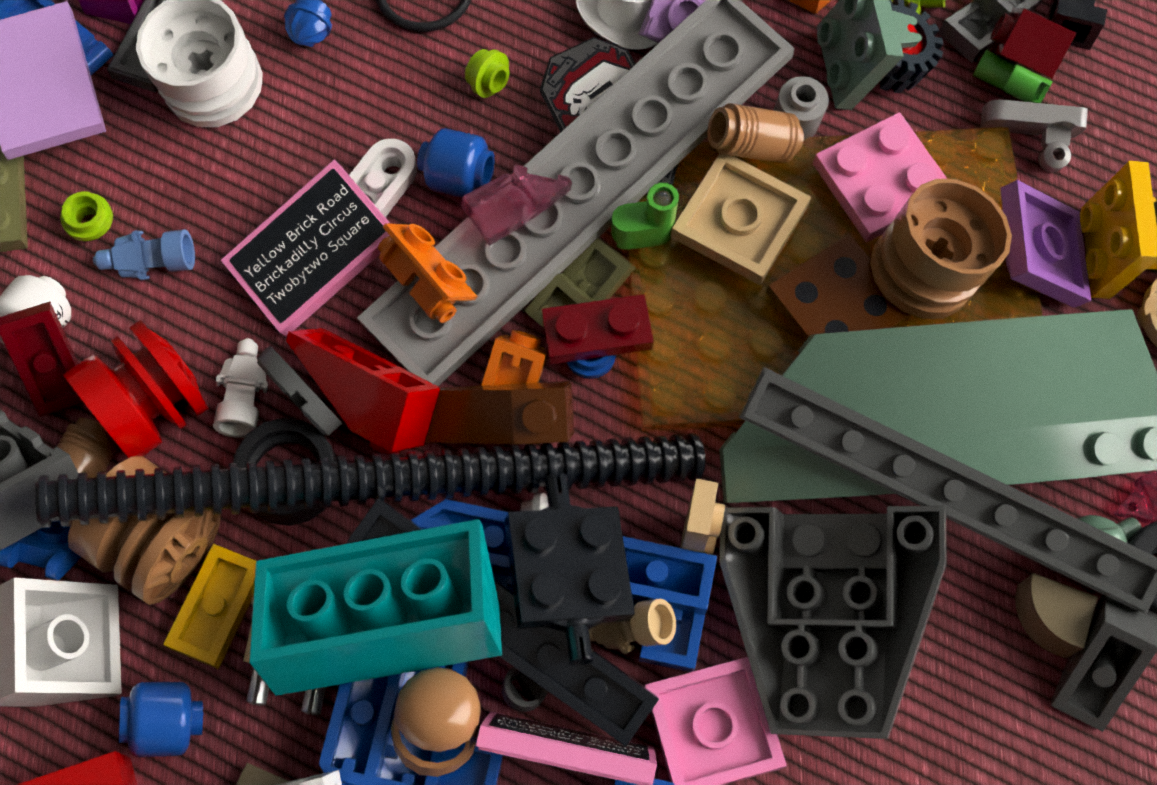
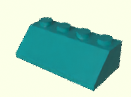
(375, 608)

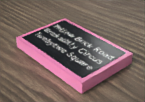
(308, 248)
(567, 748)

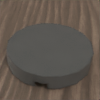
(298, 391)

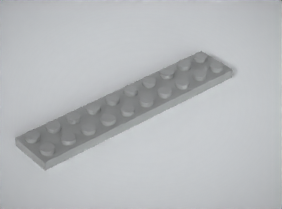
(611, 157)

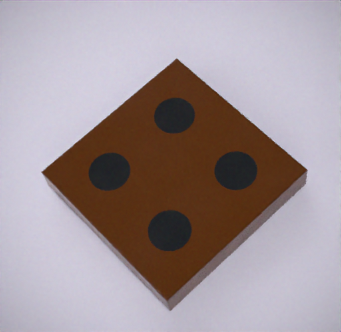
(834, 294)

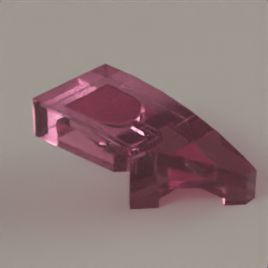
(512, 201)

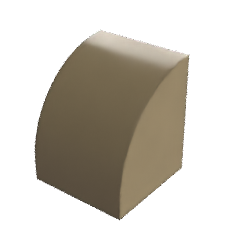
(1054, 614)

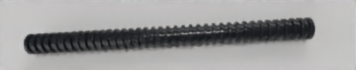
(365, 479)

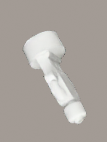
(241, 378)

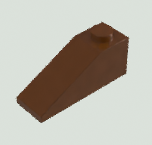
(503, 414)

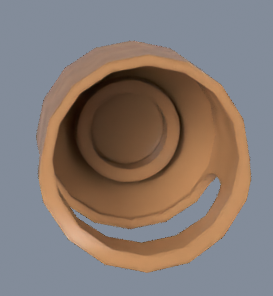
(436, 714)

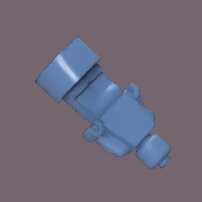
(134, 256)

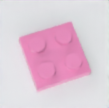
(876, 173)
(714, 726)

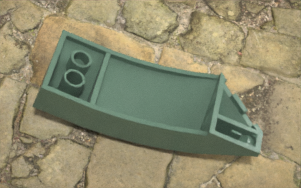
(995, 394)

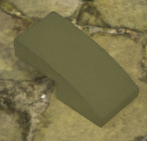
(589, 278)

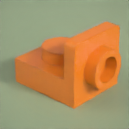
(515, 360)

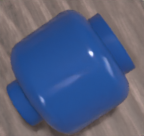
(455, 162)
(159, 719)

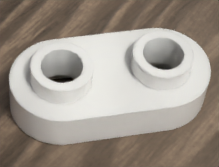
(379, 186)

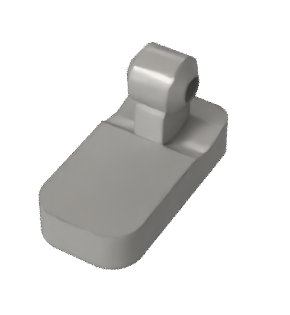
(1053, 121)

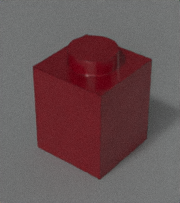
(1031, 41)

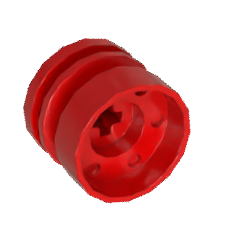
(137, 390)

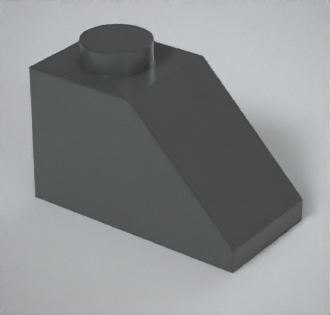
(1110, 664)

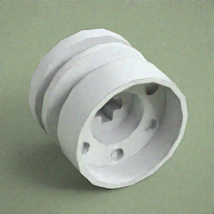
(199, 61)

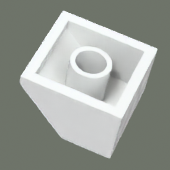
(58, 642)

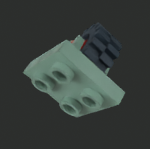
(874, 44)

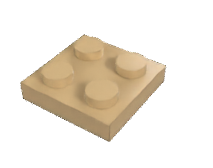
(740, 217)

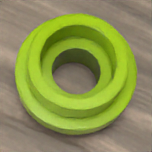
(487, 72)
(79, 206)

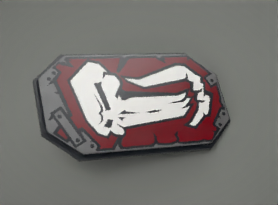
(580, 77)

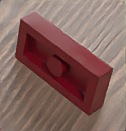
(597, 329)
(41, 356)

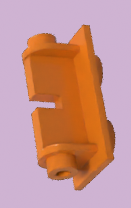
(411, 254)

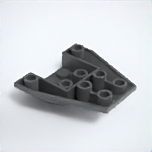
(832, 611)

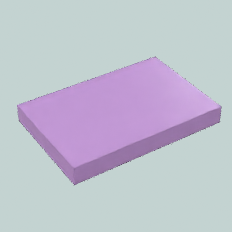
(44, 83)

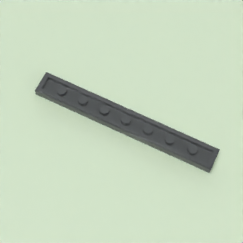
(939, 480)

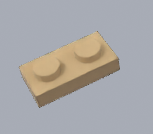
(703, 518)

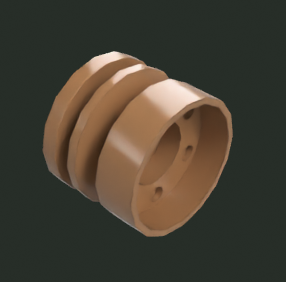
(940, 248)
(149, 554)

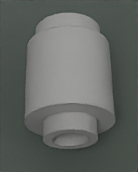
(806, 100)

